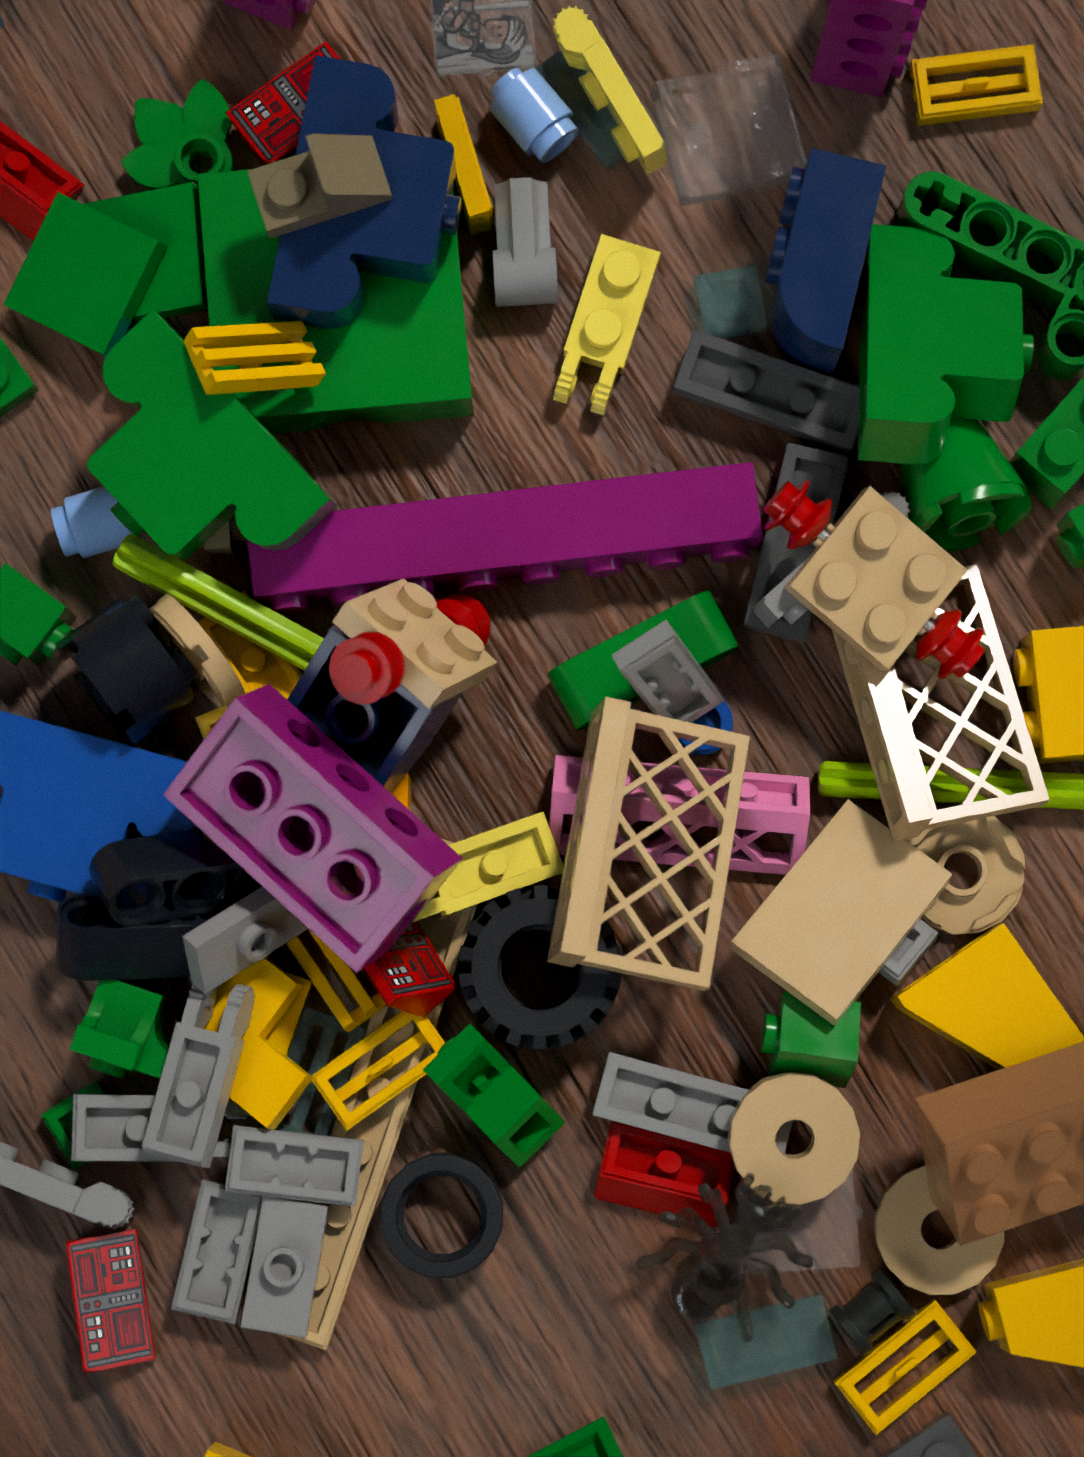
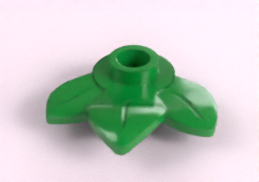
(179, 136)

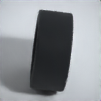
(396, 1233)

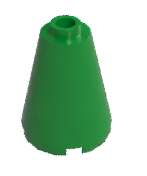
(964, 489)

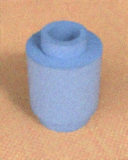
(533, 114)
(88, 524)

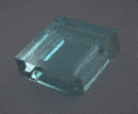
(730, 302)

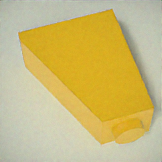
(990, 1002)
(1038, 1313)

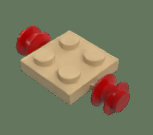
(875, 579)
(411, 641)

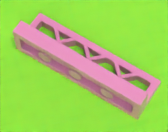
(765, 805)

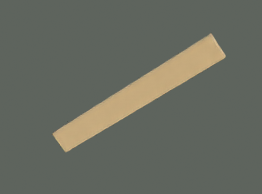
(380, 1131)

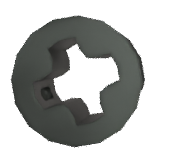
(872, 1312)

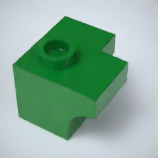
(123, 1030)

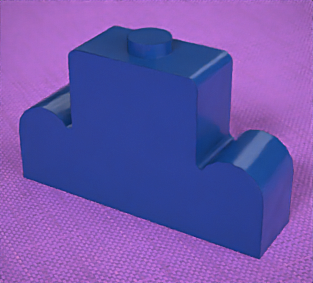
(72, 797)

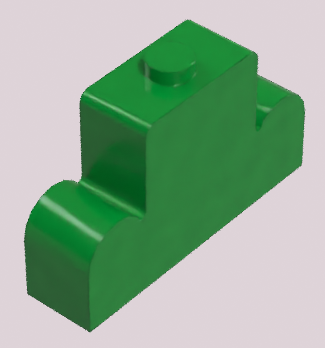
(932, 346)
(195, 456)

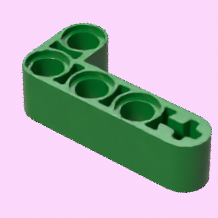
(1007, 260)

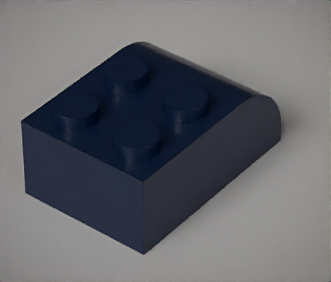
(821, 256)

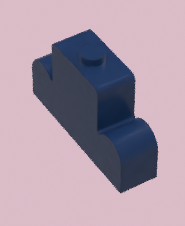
(401, 238)

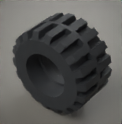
(492, 1002)

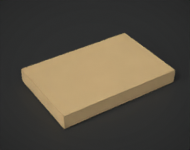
(840, 912)

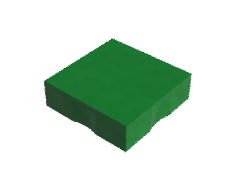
(390, 365)

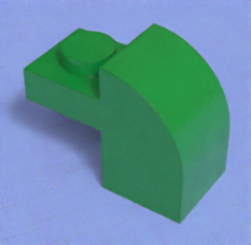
(493, 1095)

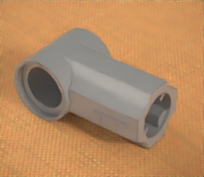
(524, 257)

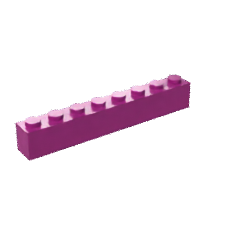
(516, 535)

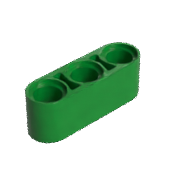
(594, 674)

